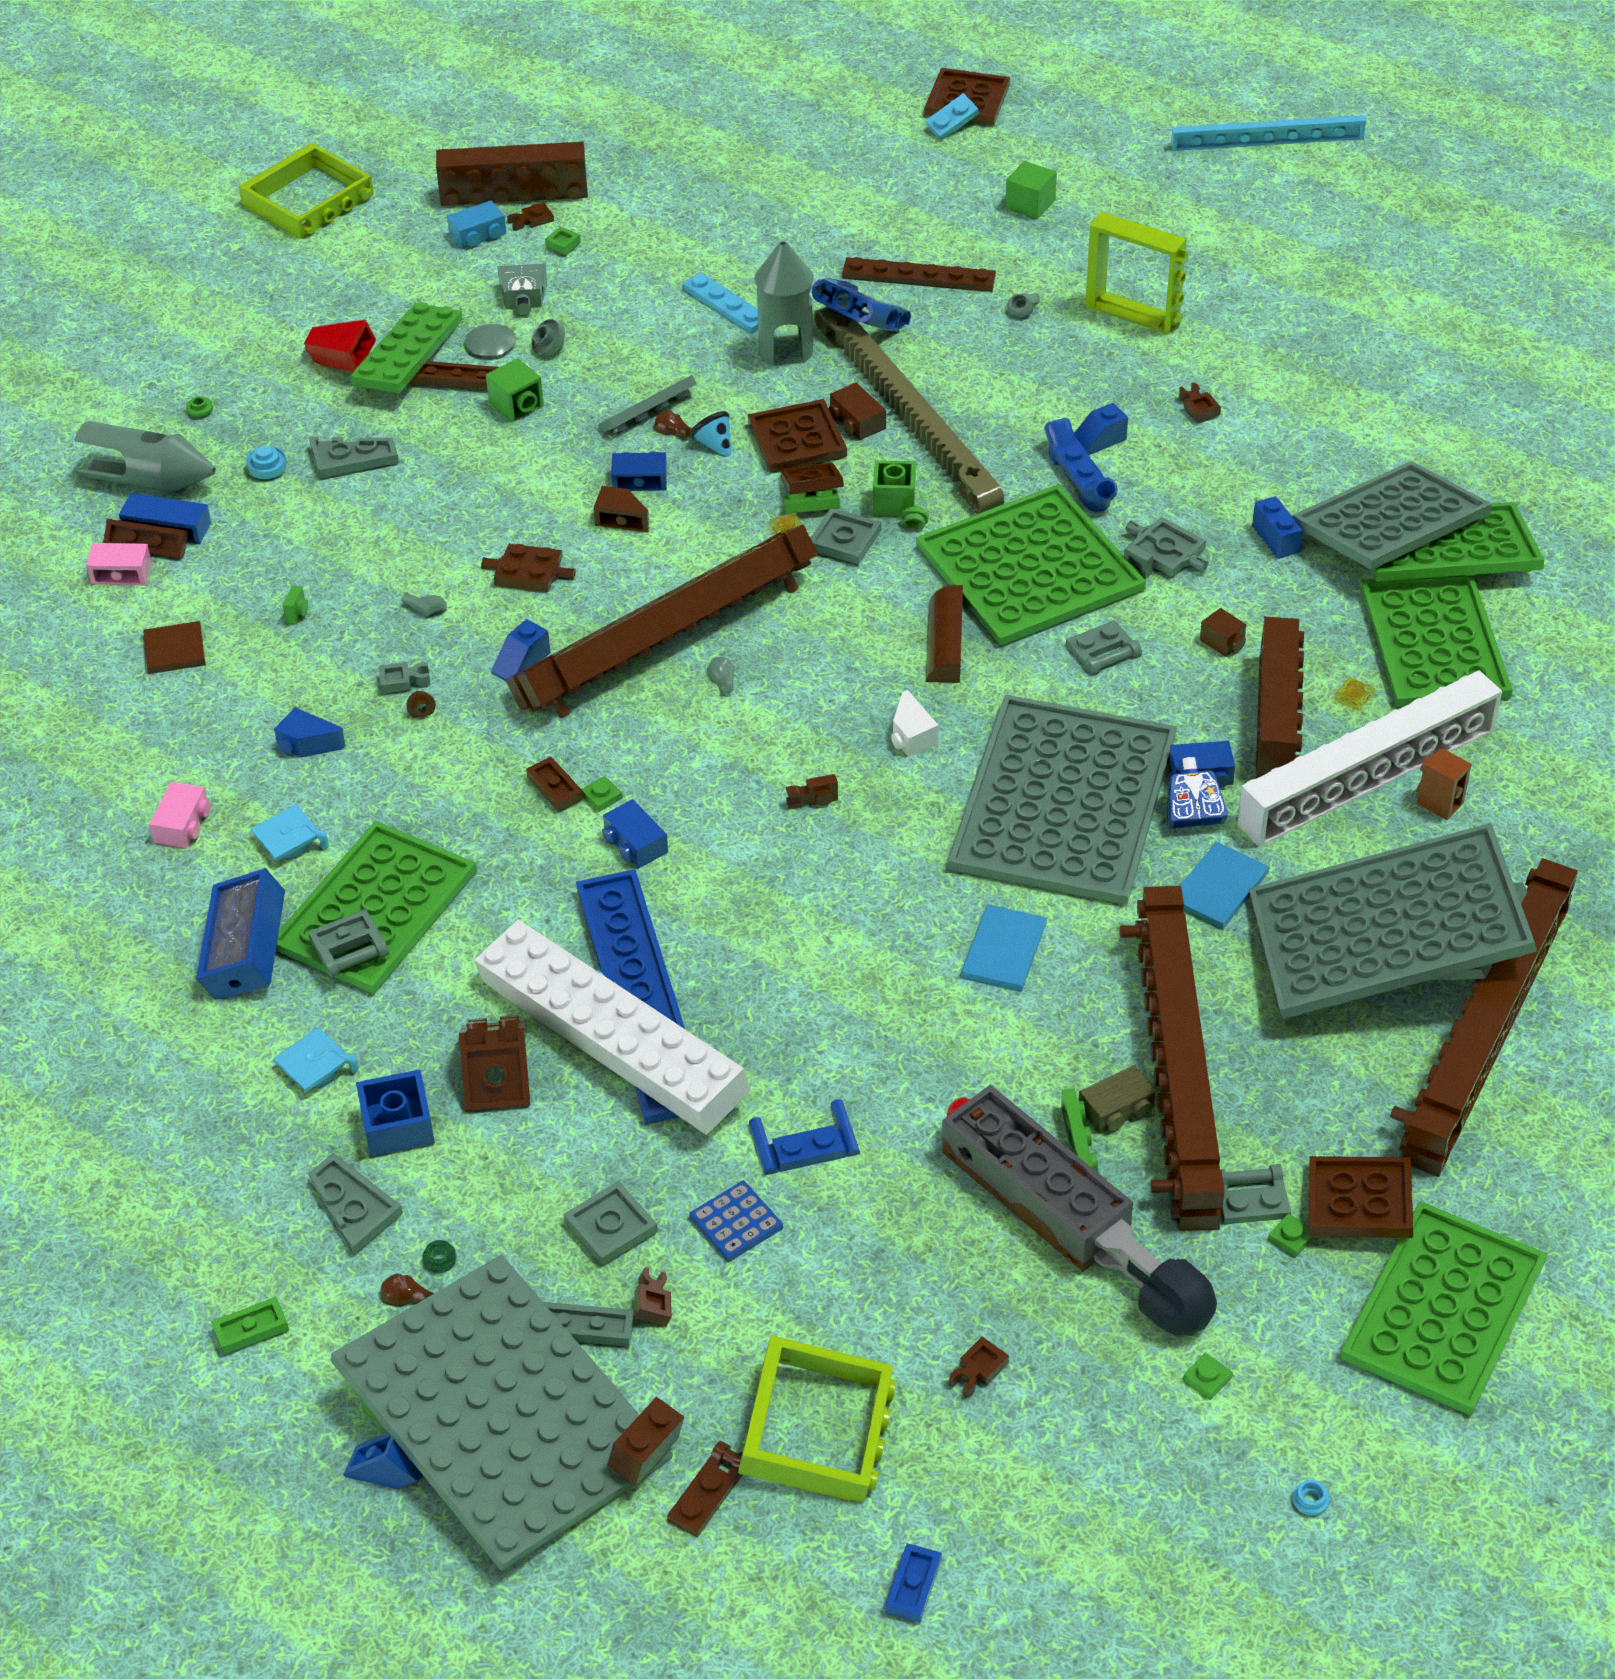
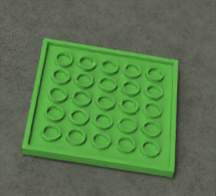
(1030, 564)

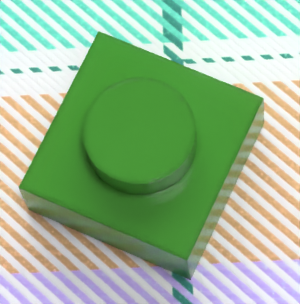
(562, 240)
(295, 605)
(601, 794)
(1291, 1235)
(1207, 1376)

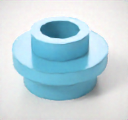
(1313, 1488)

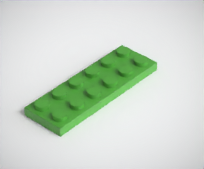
(406, 348)

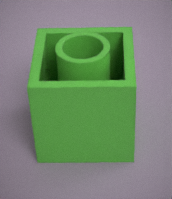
(1030, 190)
(514, 390)
(893, 487)

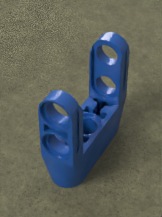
(839, 294)

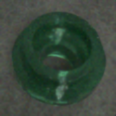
(436, 1248)

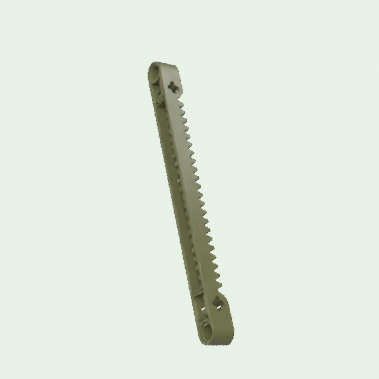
(977, 485)

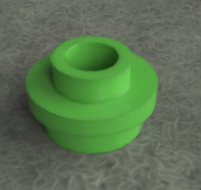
(199, 407)
(914, 517)

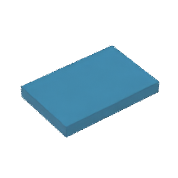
(1221, 884)
(1004, 948)

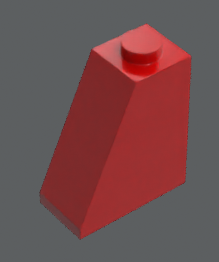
(340, 344)

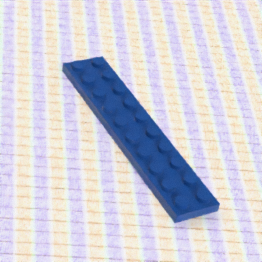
(629, 953)

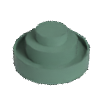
(548, 338)

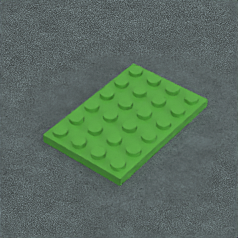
(1488, 545)
(1432, 634)
(397, 882)
(1444, 1308)

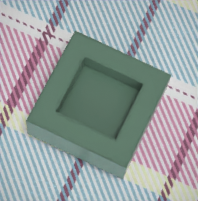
(1139, 559)

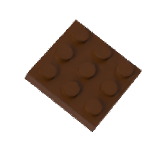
(982, 89)
(797, 435)
(1360, 1197)

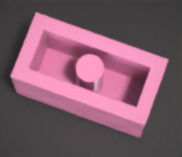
(119, 563)
(179, 815)

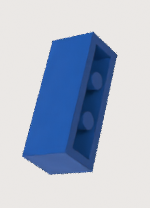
(168, 514)

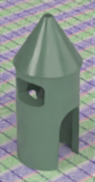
(784, 299)
(150, 458)

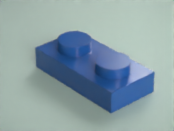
(913, 1582)

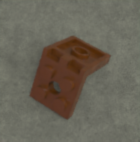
(494, 1045)

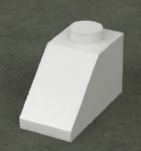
(913, 726)

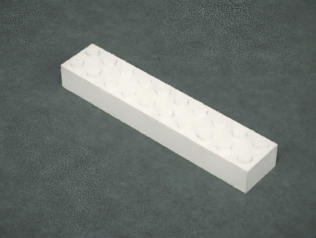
(1367, 758)
(613, 1026)

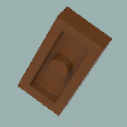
(554, 783)

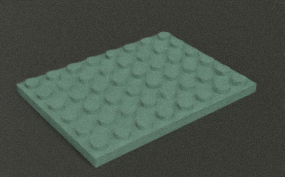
(1063, 799)
(1390, 921)
(495, 1409)

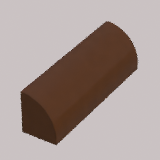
(945, 635)

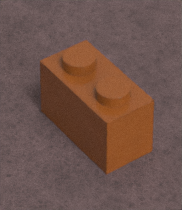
(1443, 783)

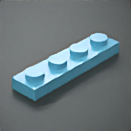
(723, 301)

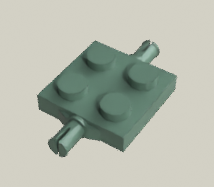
(1170, 545)

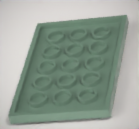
(1391, 514)

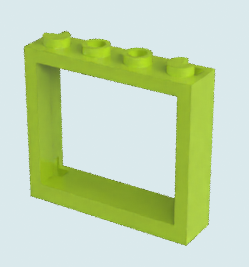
(312, 156)
(1152, 238)
(803, 1473)

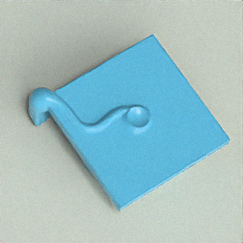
(288, 833)
(314, 1060)

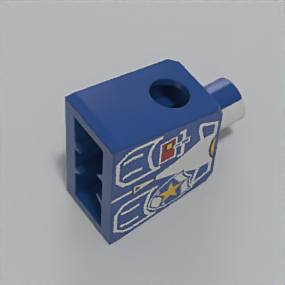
(1194, 797)

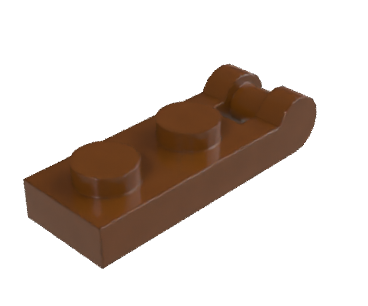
(706, 1491)

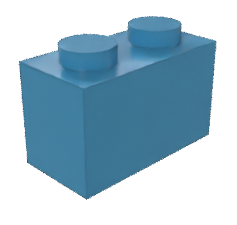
(476, 224)

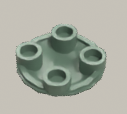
(490, 341)

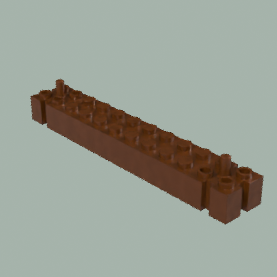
(661, 620)
(1483, 1028)
(1180, 1060)

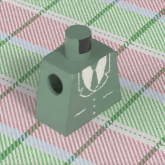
(523, 286)

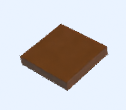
(811, 478)
(174, 647)

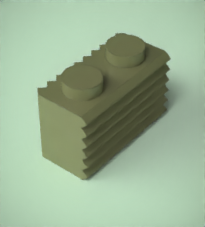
(1117, 1099)

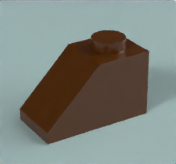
(620, 510)

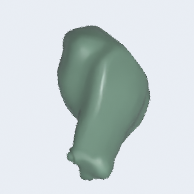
(1022, 304)
(425, 605)
(722, 672)

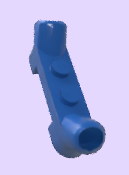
(1066, 450)

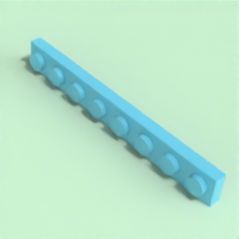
(1268, 133)

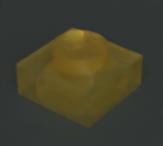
(784, 522)
(1354, 693)

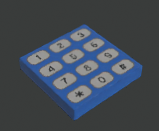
(736, 1221)

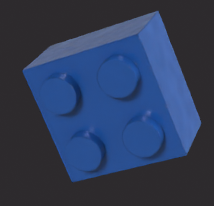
(395, 1112)

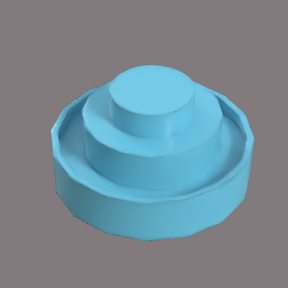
(266, 462)

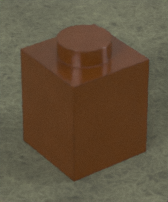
(1223, 632)

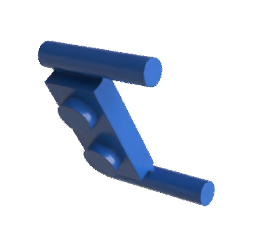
(808, 1146)

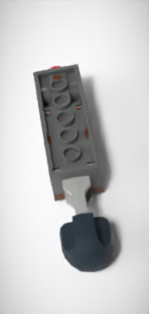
(1069, 1205)

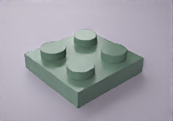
(845, 535)
(610, 1223)

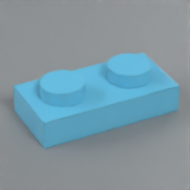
(952, 116)

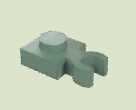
(399, 677)

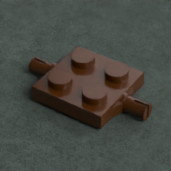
(528, 567)

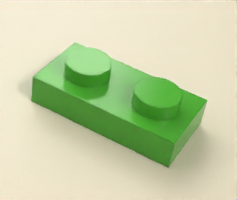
(807, 502)
(249, 1325)

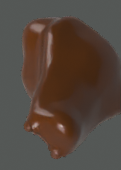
(671, 424)
(402, 1290)

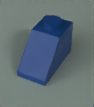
(1102, 429)
(522, 649)
(307, 734)
(382, 1463)

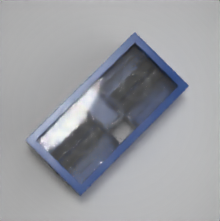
(241, 934)

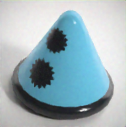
(714, 432)

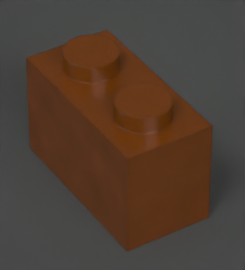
(857, 411)
(645, 1441)

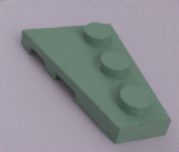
(345, 457)
(353, 1201)

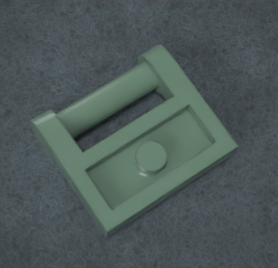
(1102, 640)
(346, 935)
(1255, 1203)

